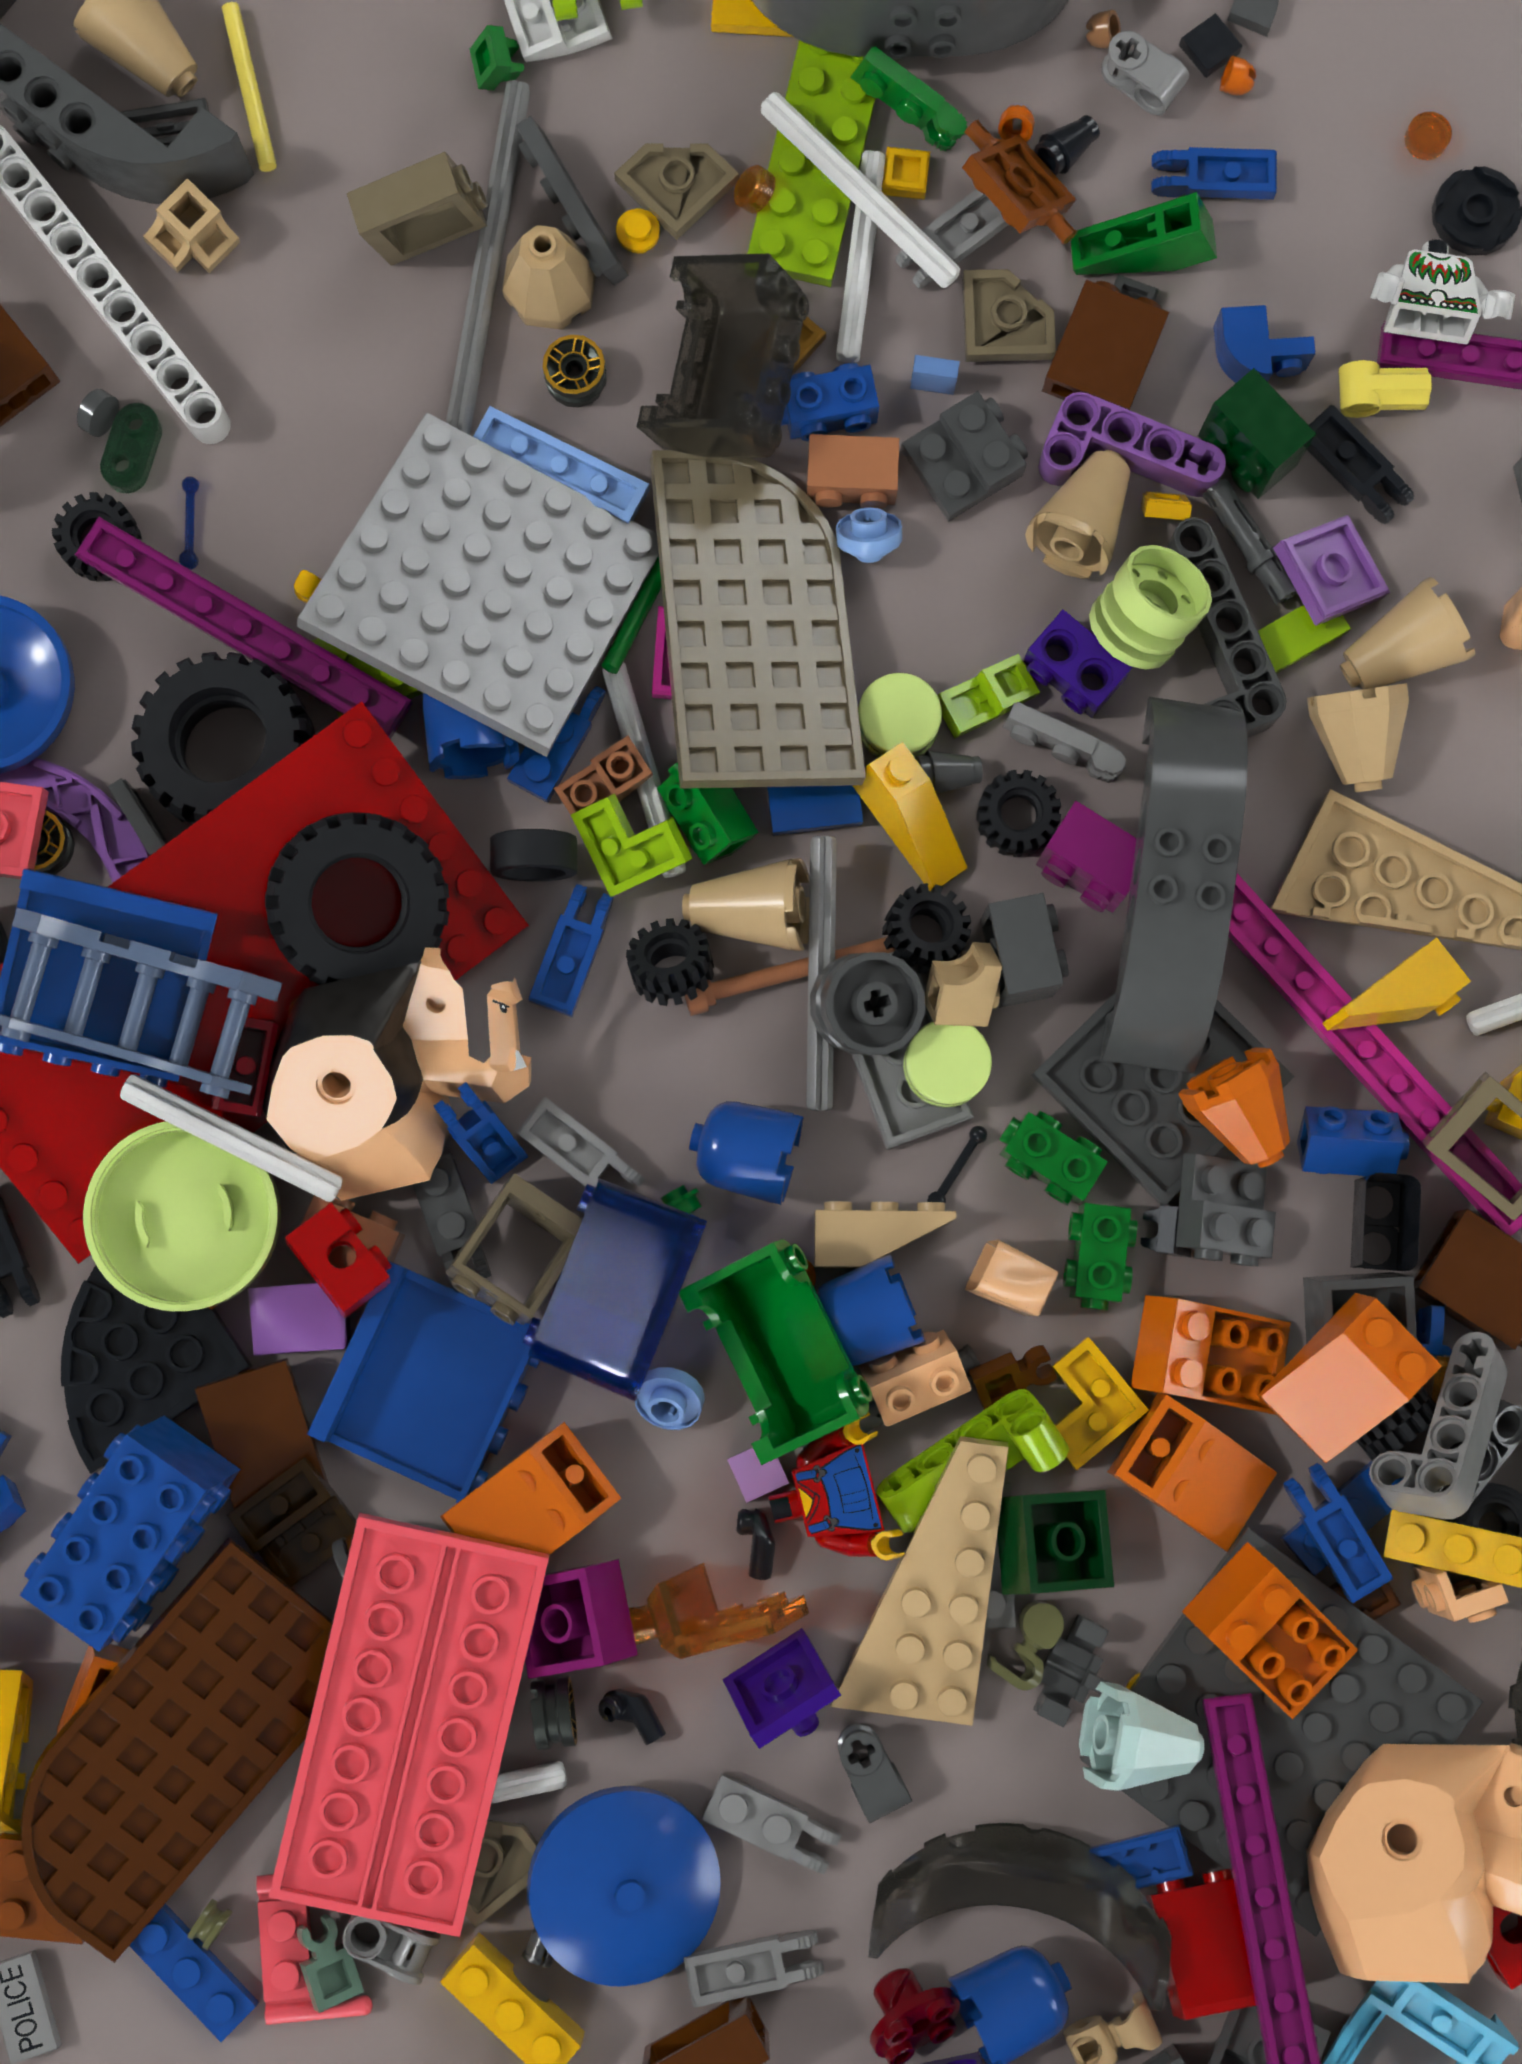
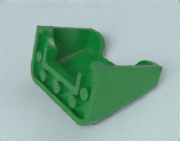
(781, 1347)

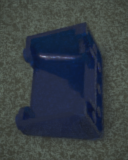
(616, 1288)

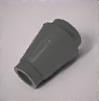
(951, 770)

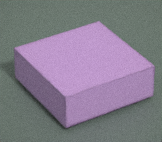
(755, 1478)

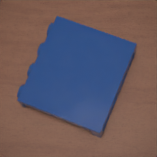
(119, 914)
(426, 1384)

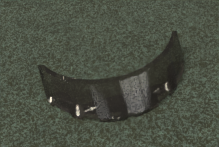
(1034, 1872)

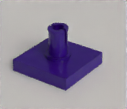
(782, 1689)

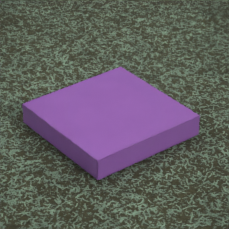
(1331, 570)

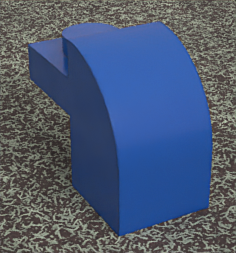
(1245, 344)

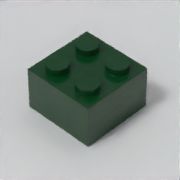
(1256, 433)
(1054, 1542)

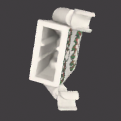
(1438, 296)

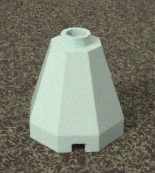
(1135, 1740)

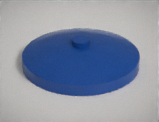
(34, 684)
(623, 1886)

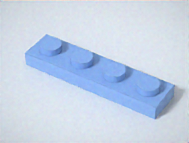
(597, 480)

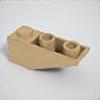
(858, 1237)

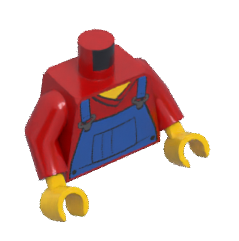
(837, 1496)

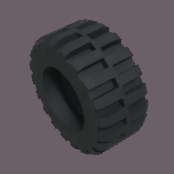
(190, 697)
(344, 837)

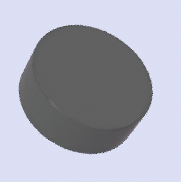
(97, 412)

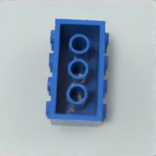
(129, 1532)

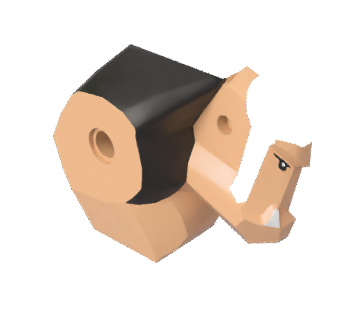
(370, 1062)

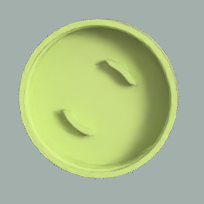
(179, 1220)

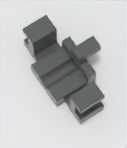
(1071, 1670)

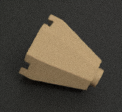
(548, 278)
(1361, 732)

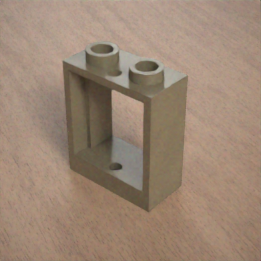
(418, 208)
(1455, 1124)
(543, 1212)

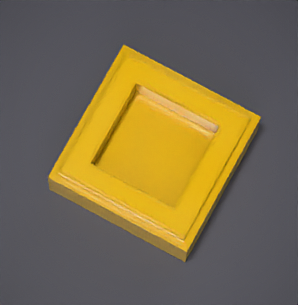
(906, 173)
(1166, 505)

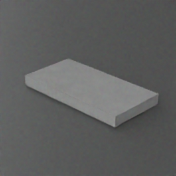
(895, 1107)

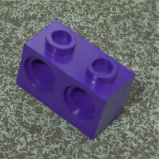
(1084, 657)

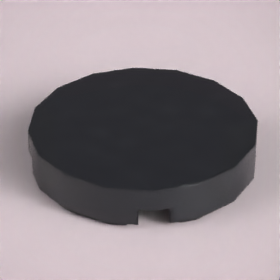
(1477, 211)

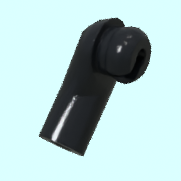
(763, 1542)
(633, 1708)

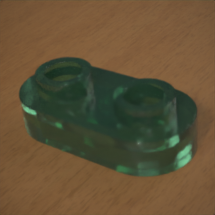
(135, 446)

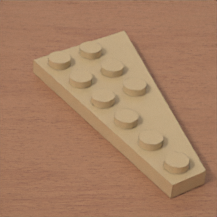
(1391, 878)
(931, 1620)

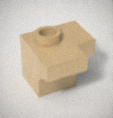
(190, 228)
(965, 988)

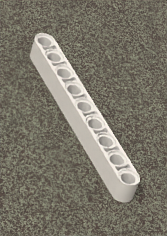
(113, 298)

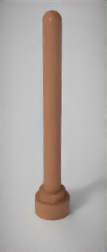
(768, 977)

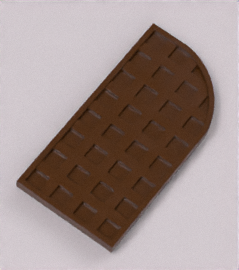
(171, 1749)

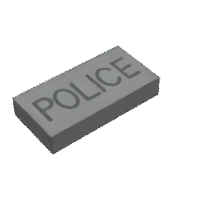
(26, 2009)

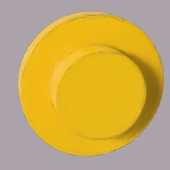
(637, 230)

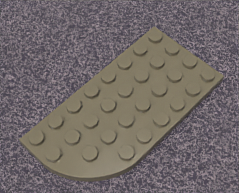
(753, 628)

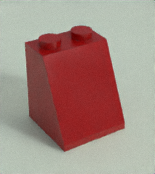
(1207, 1946)

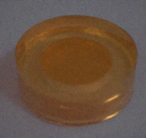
(1428, 135)
(754, 189)

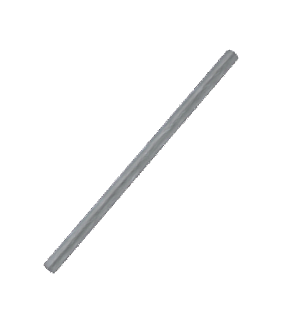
(488, 257)

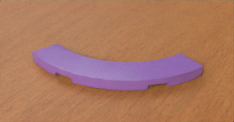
(86, 810)

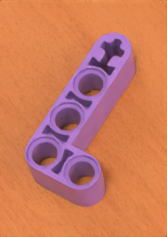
(1142, 435)

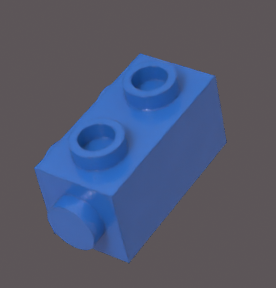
(831, 402)
(1351, 1141)

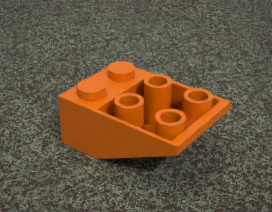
(1208, 1352)
(1192, 1471)
(536, 1497)
(1270, 1630)

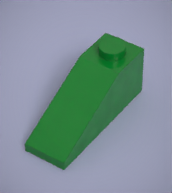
(1147, 240)

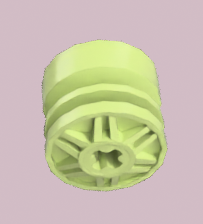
(1150, 607)

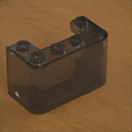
(731, 359)

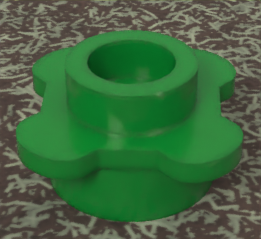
(682, 1199)

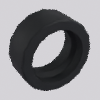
(533, 855)

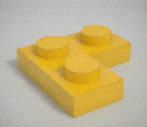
(1105, 1401)

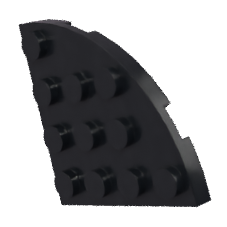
(136, 1364)

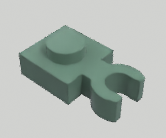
(331, 1970)

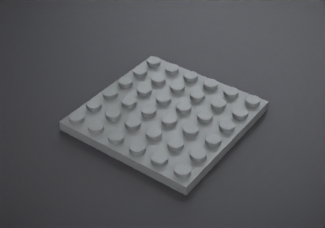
(482, 584)

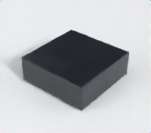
(1210, 45)

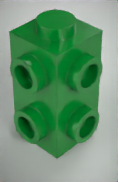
(708, 817)
(1041, 1150)
(1100, 1252)

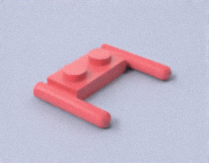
(281, 1952)

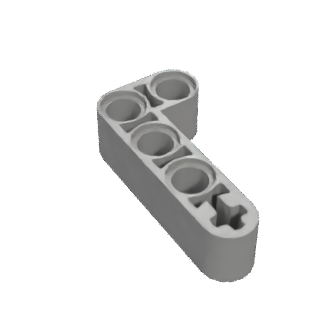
(1473, 1373)

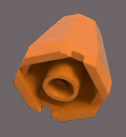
(1242, 1106)

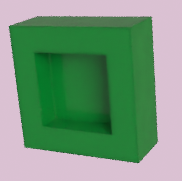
(492, 58)

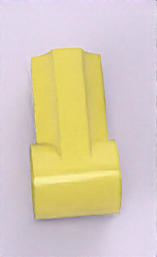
(1369, 389)

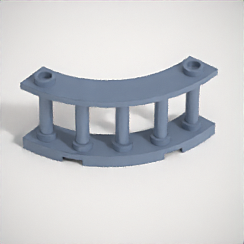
(151, 965)

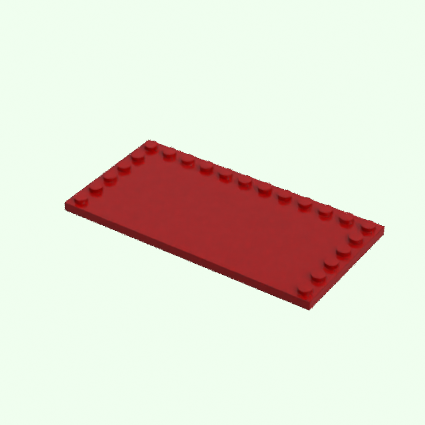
(67, 1118)

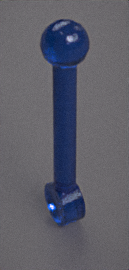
(188, 557)

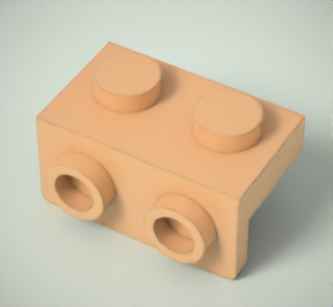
(916, 1378)
(1463, 1599)

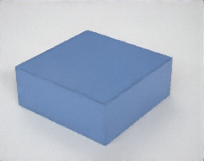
(934, 374)

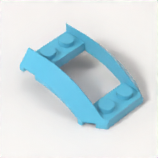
(1430, 2015)

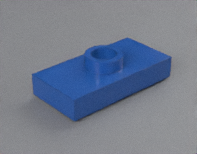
(1150, 1856)

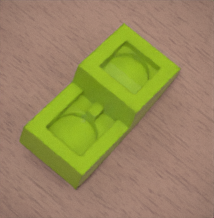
(987, 695)

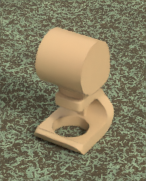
(1098, 2041)

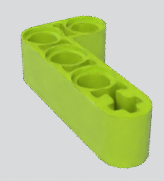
(1012, 1419)

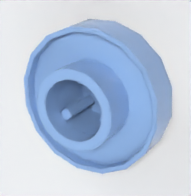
(869, 534)
(670, 1398)

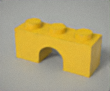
(1455, 1548)
(491, 1991)

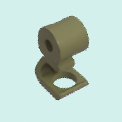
(1041, 1628)

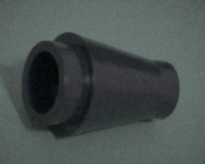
(1065, 145)

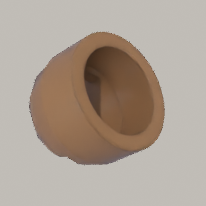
(1103, 28)

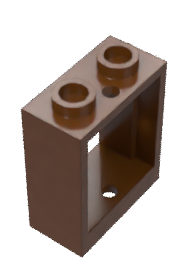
(721, 2036)

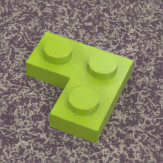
(627, 857)

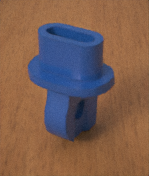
(1430, 1330)

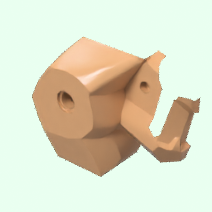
(1419, 1860)

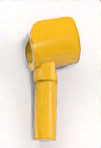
(306, 585)

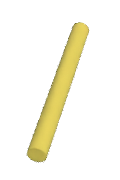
(249, 87)

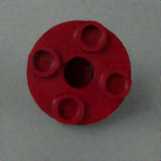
(911, 2016)

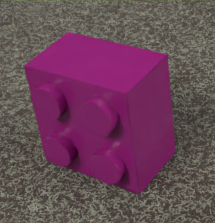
(1090, 858)
(581, 1621)

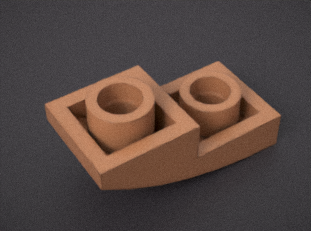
(613, 771)

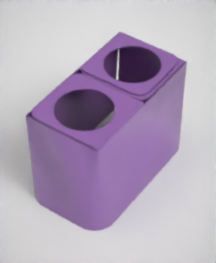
(295, 1320)

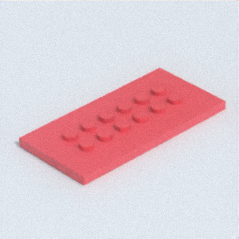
(409, 1725)

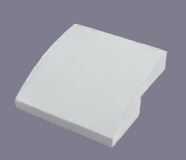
(545, 38)

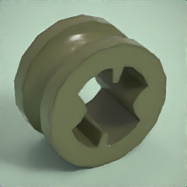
(209, 1924)

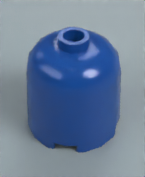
(462, 743)
(747, 1149)
(871, 1311)
(1013, 2002)

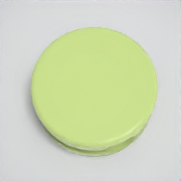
(898, 711)
(947, 1064)

